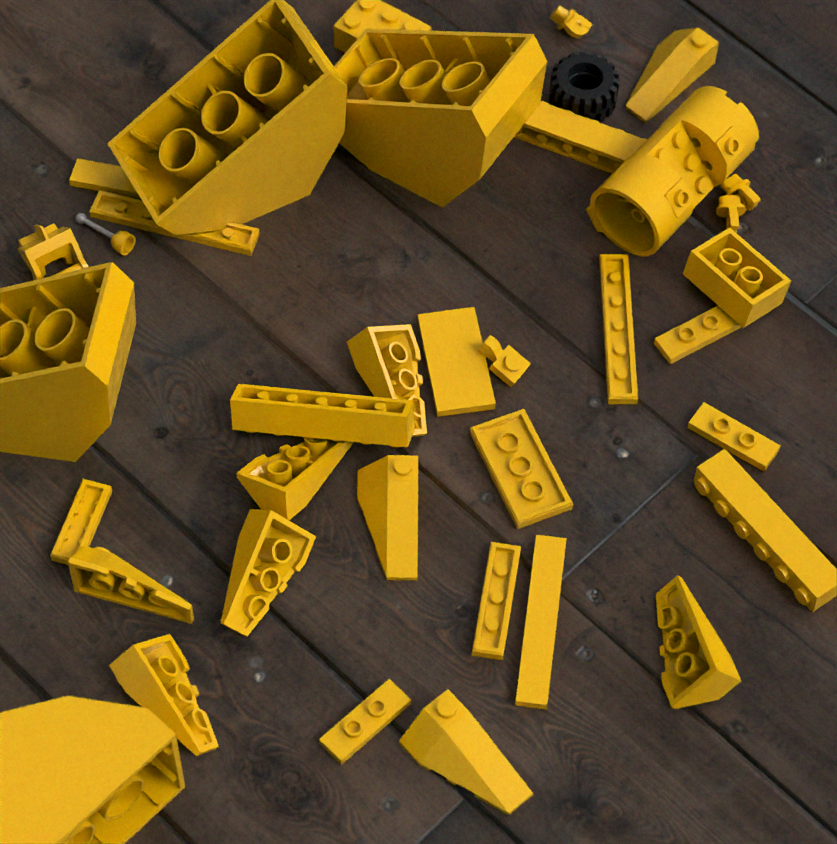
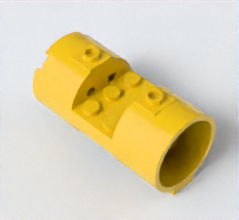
(673, 171)

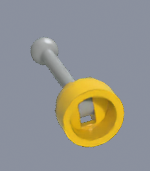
(121, 241)

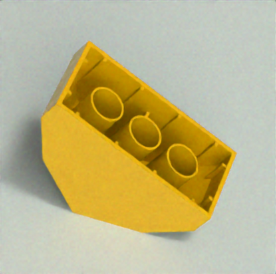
(437, 104)
(238, 128)
(63, 359)
(83, 771)

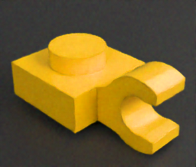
(506, 363)

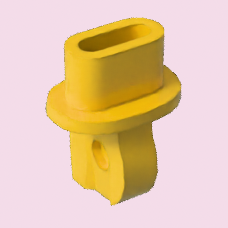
(572, 22)
(736, 186)
(731, 209)

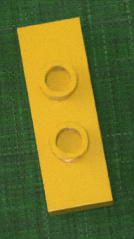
(695, 334)
(733, 436)
(81, 520)
(365, 721)

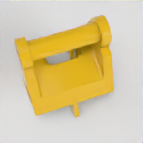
(49, 245)

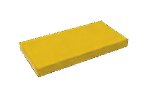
(453, 362)
(521, 468)

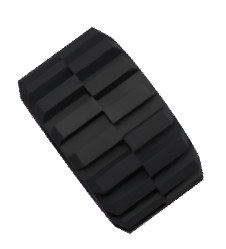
(587, 72)

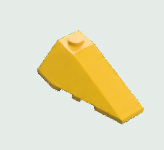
(671, 70)
(388, 365)
(291, 476)
(390, 505)
(263, 562)
(110, 578)
(694, 656)
(158, 680)
(457, 747)

